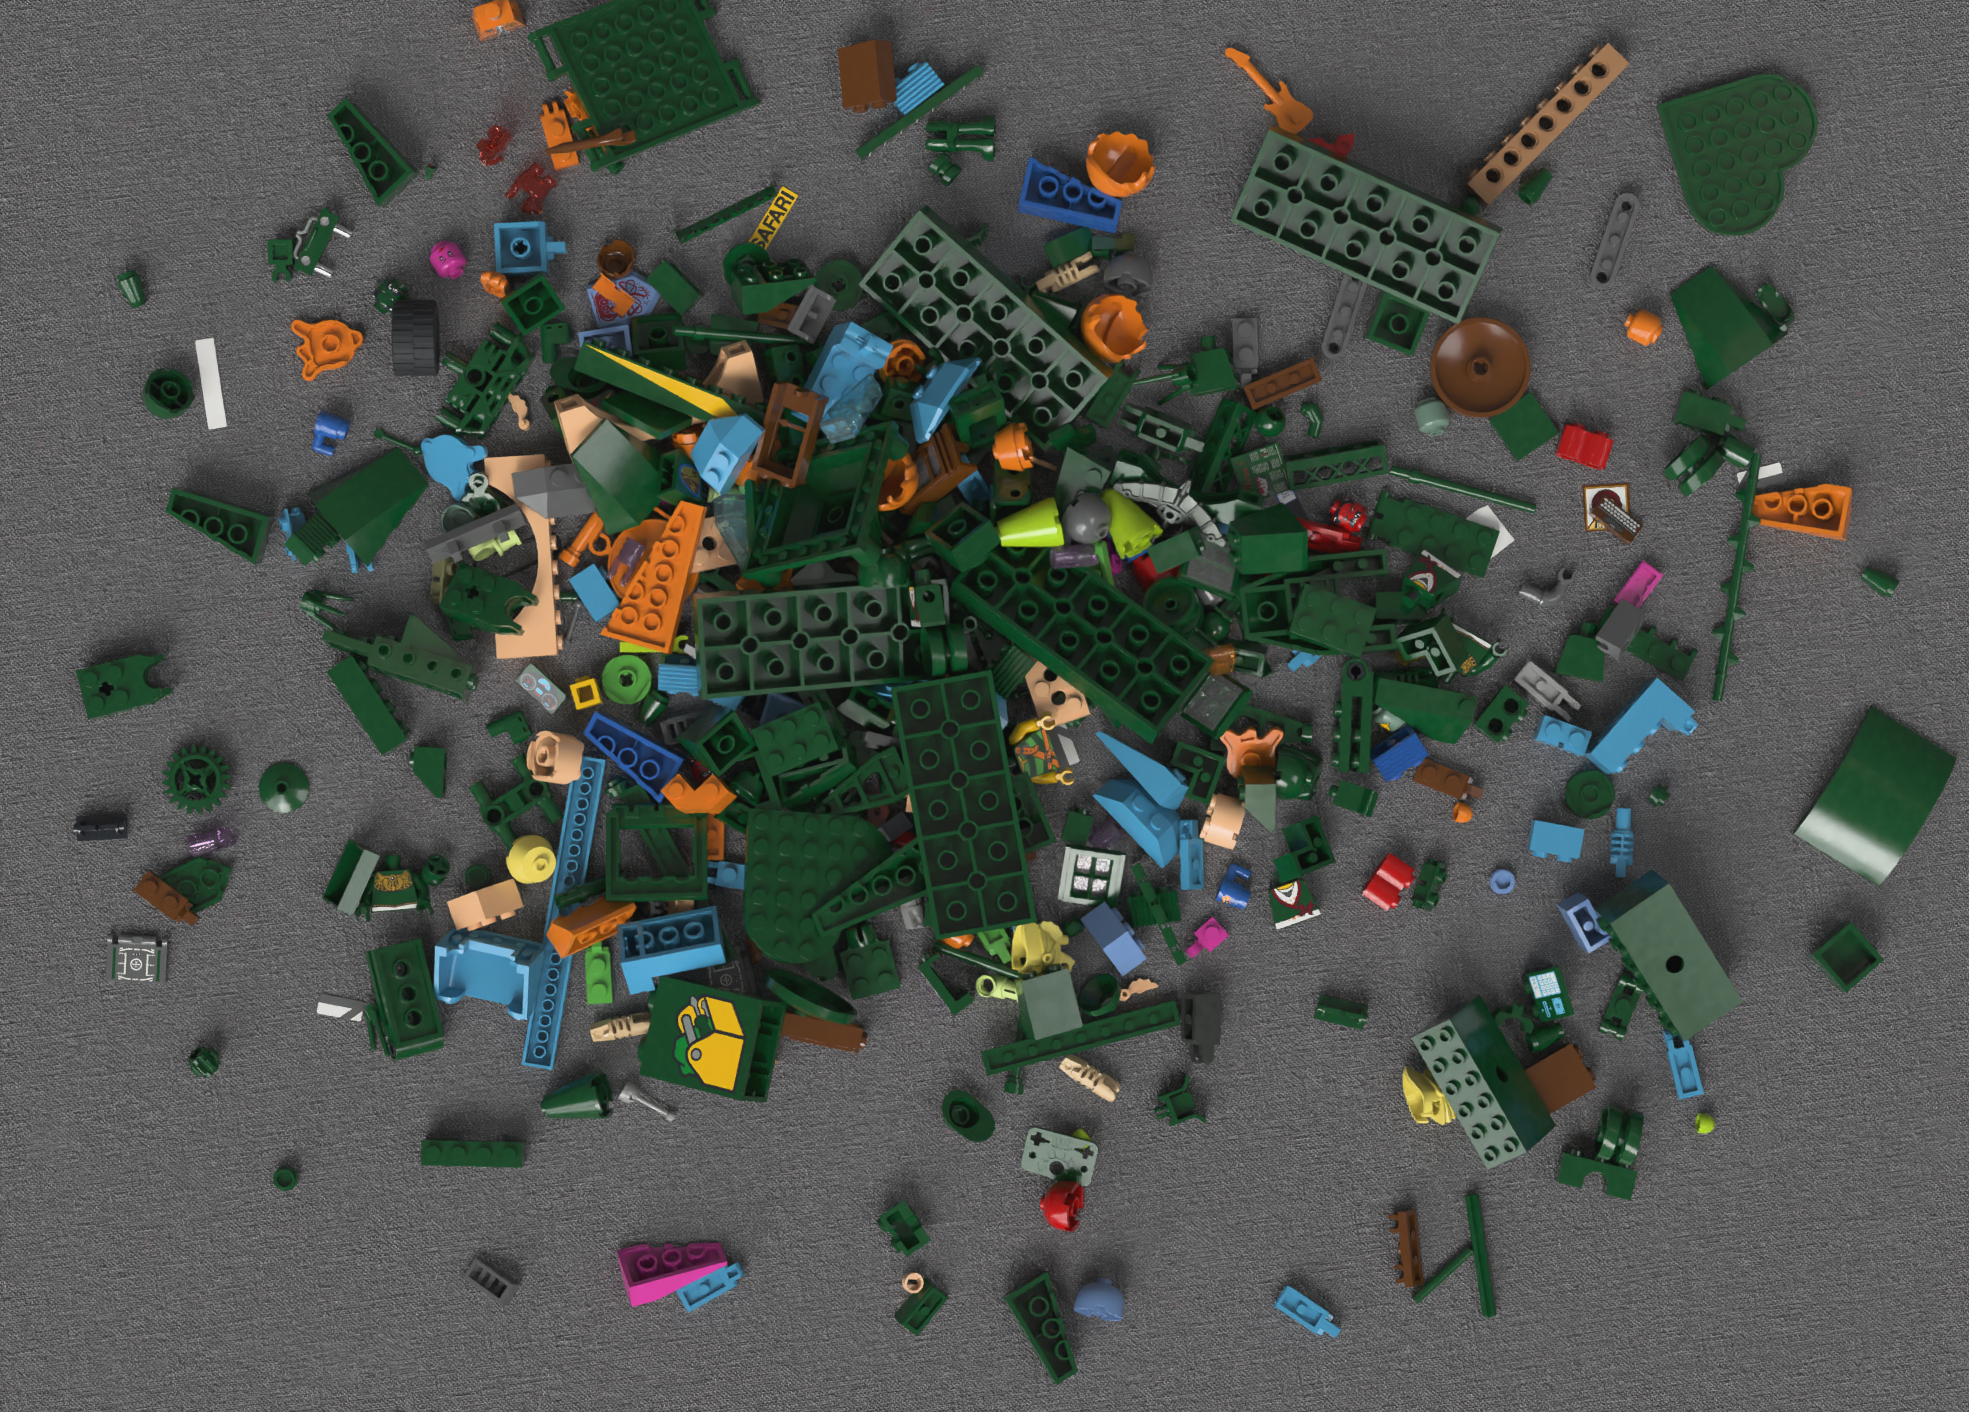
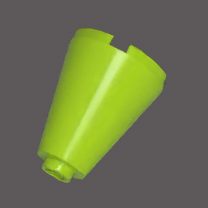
(1130, 525)
(1032, 526)

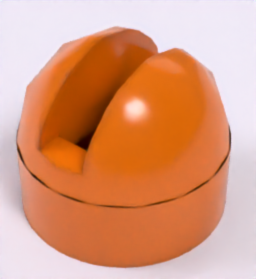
(1462, 812)

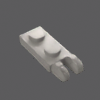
(1545, 689)

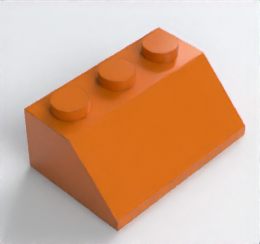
(588, 925)

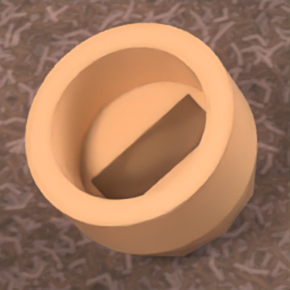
(911, 1287)

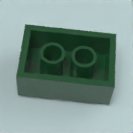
(1331, 621)
(797, 738)

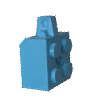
(535, 238)

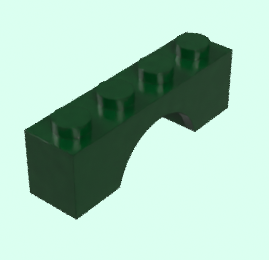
(473, 1153)

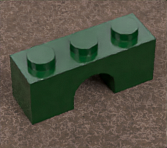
(1573, 1168)

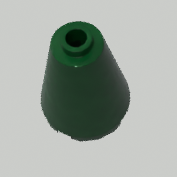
(580, 1098)

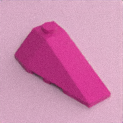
(658, 1271)

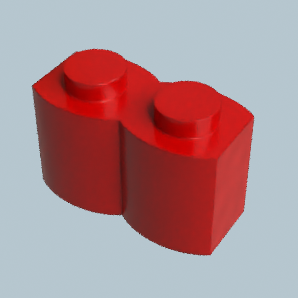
(1584, 447)
(1388, 881)

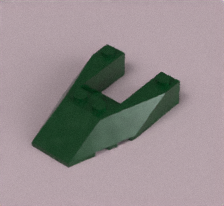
(1271, 600)

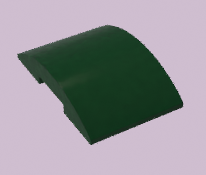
(1876, 797)

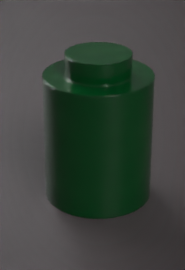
(1735, 450)

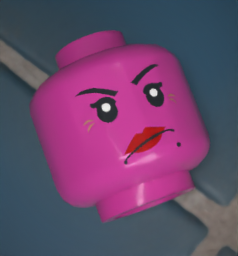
(448, 260)

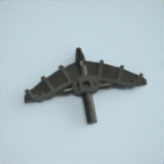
(1173, 506)

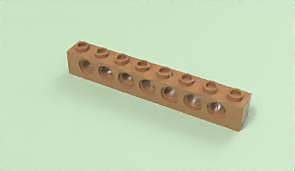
(1612, 66)

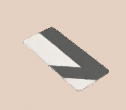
(1768, 476)
(1063, 745)
(340, 1007)

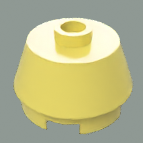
(531, 859)

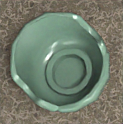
(457, 516)

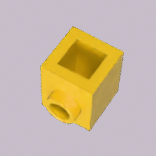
(586, 692)

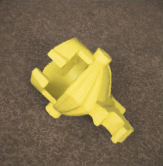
(1040, 946)
(1425, 1097)

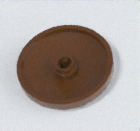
(1480, 367)

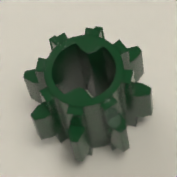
(204, 1061)

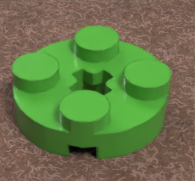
(613, 683)

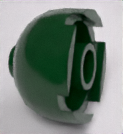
(167, 394)
(888, 571)
(1291, 775)

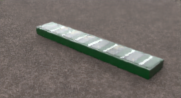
(919, 113)

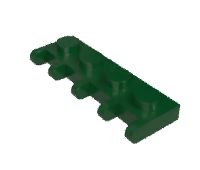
(1654, 651)

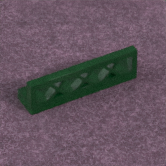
(1217, 448)
(1335, 455)

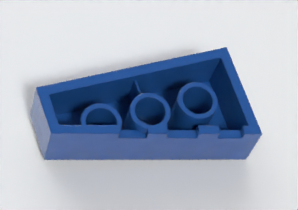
(1066, 200)
(636, 753)

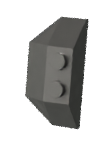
(553, 491)

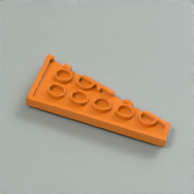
(658, 591)

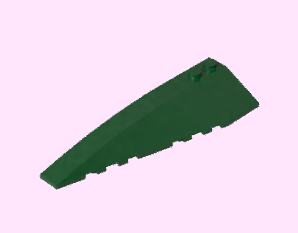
(902, 875)

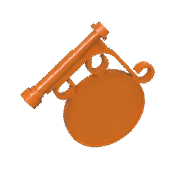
(646, 534)

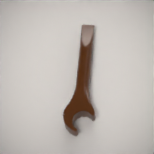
(615, 138)

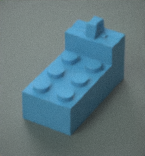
(844, 362)
(1641, 716)
(669, 946)

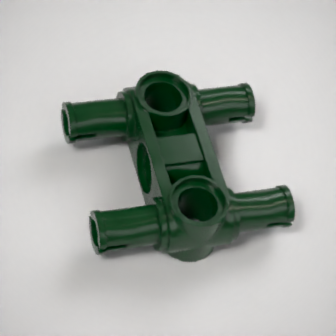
(515, 802)

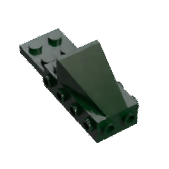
(418, 659)

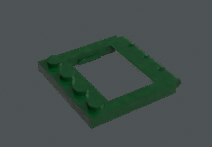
(655, 888)

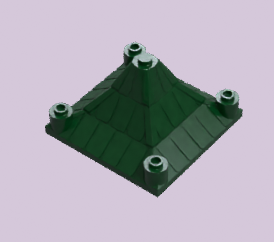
(830, 513)

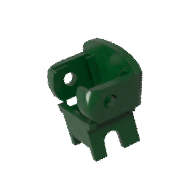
(1008, 490)

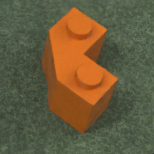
(709, 798)

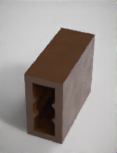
(867, 75)
(1560, 1076)

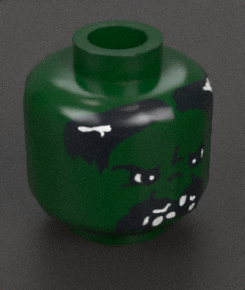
(387, 293)

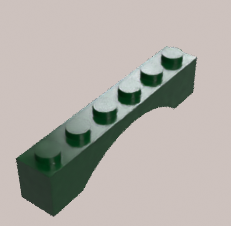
(1222, 505)

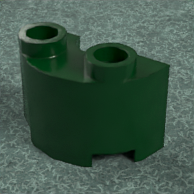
(904, 1227)

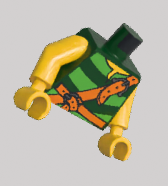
(1032, 751)

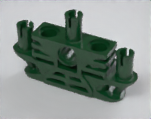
(496, 393)

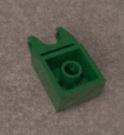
(485, 600)
(130, 686)

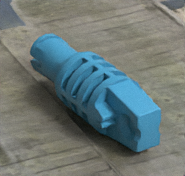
(1622, 842)

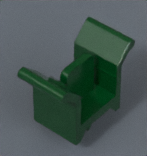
(1354, 798)
(1177, 1105)

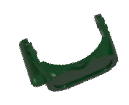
(1775, 305)
(1313, 763)

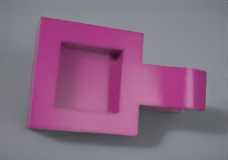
(1208, 936)

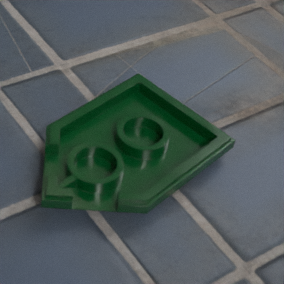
(200, 881)

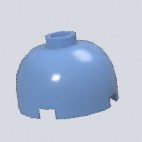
(1100, 1300)

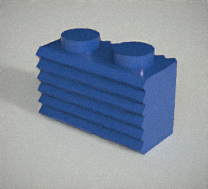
(1398, 753)

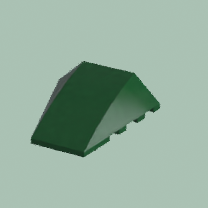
(1722, 325)
(618, 475)
(370, 501)

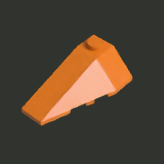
(1811, 510)

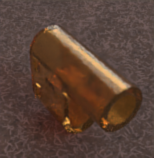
(1222, 662)

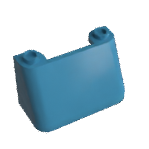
(489, 969)

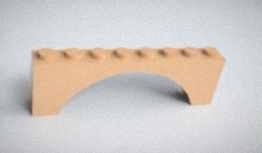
(733, 372)
(542, 620)

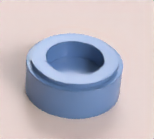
(1502, 881)

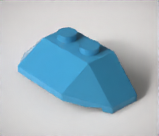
(932, 398)
(725, 450)
(1142, 817)

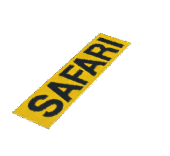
(774, 217)

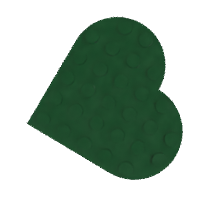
(1735, 147)
(797, 867)

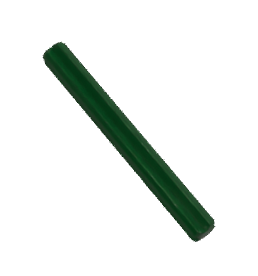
(1480, 1255)

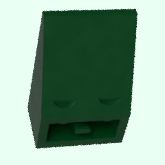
(768, 285)

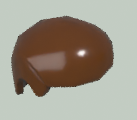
(616, 259)

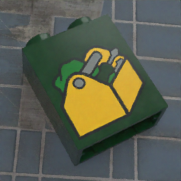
(711, 1038)

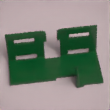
(1107, 243)

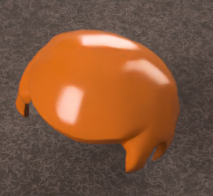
(1119, 164)
(1113, 328)
(898, 483)

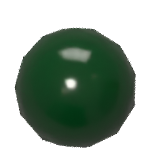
(1270, 421)

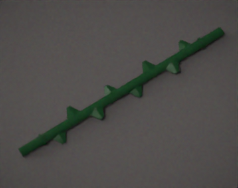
(1741, 566)

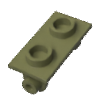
(445, 570)

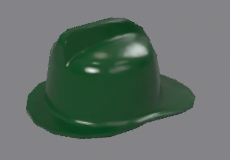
(564, 375)
(747, 786)
(967, 1116)

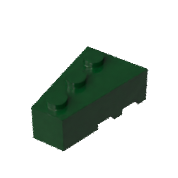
(816, 777)

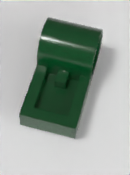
(722, 583)

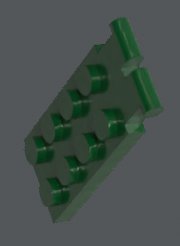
(1447, 537)

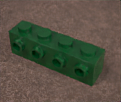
(786, 364)
(898, 397)
(368, 704)

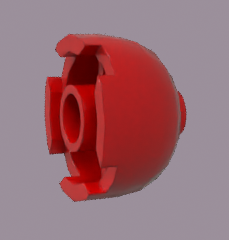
(1062, 1205)

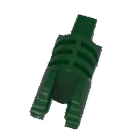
(1414, 676)

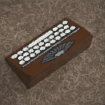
(1616, 520)

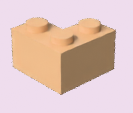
(484, 905)

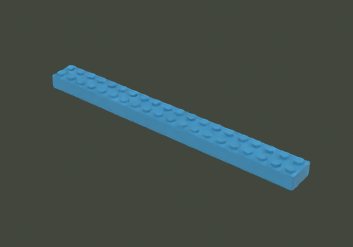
(570, 869)

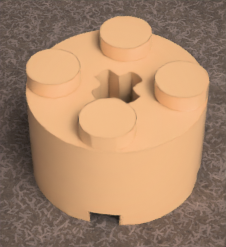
(555, 757)
(1224, 821)

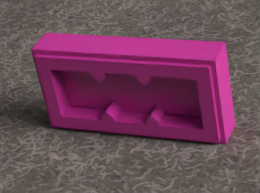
(1639, 585)

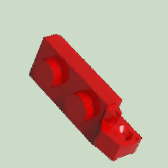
(1330, 538)

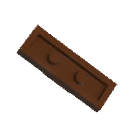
(1282, 383)
(1408, 1247)

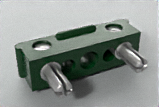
(317, 243)

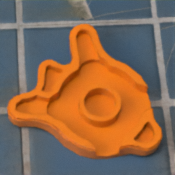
(326, 345)
(1249, 749)

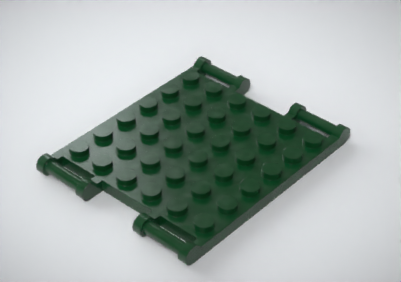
(643, 71)

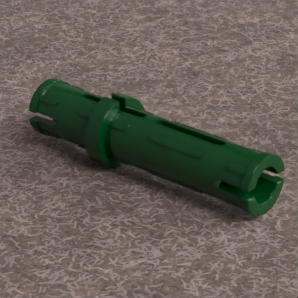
(583, 891)

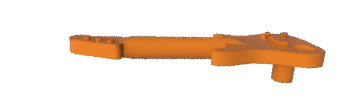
(1289, 113)

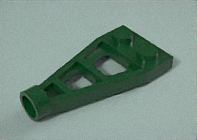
(1261, 716)
(892, 770)

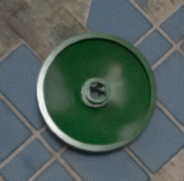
(809, 997)

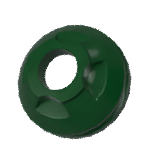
(1096, 992)

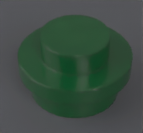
(616, 786)
(1659, 795)
(477, 876)
(285, 1178)

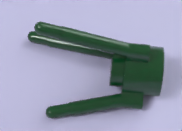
(1182, 375)
(314, 603)
(373, 1018)

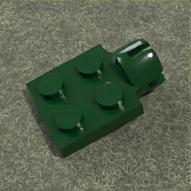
(868, 962)

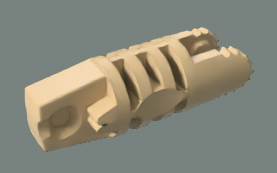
(1066, 274)
(621, 1027)
(1084, 1073)

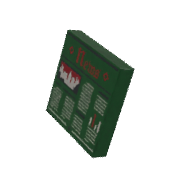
(1261, 470)

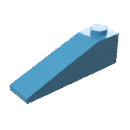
(1158, 780)

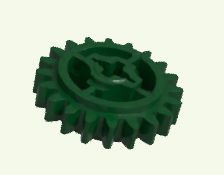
(189, 771)

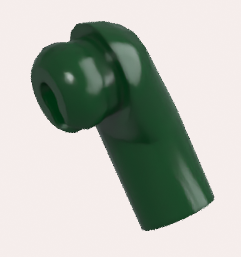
(1315, 416)

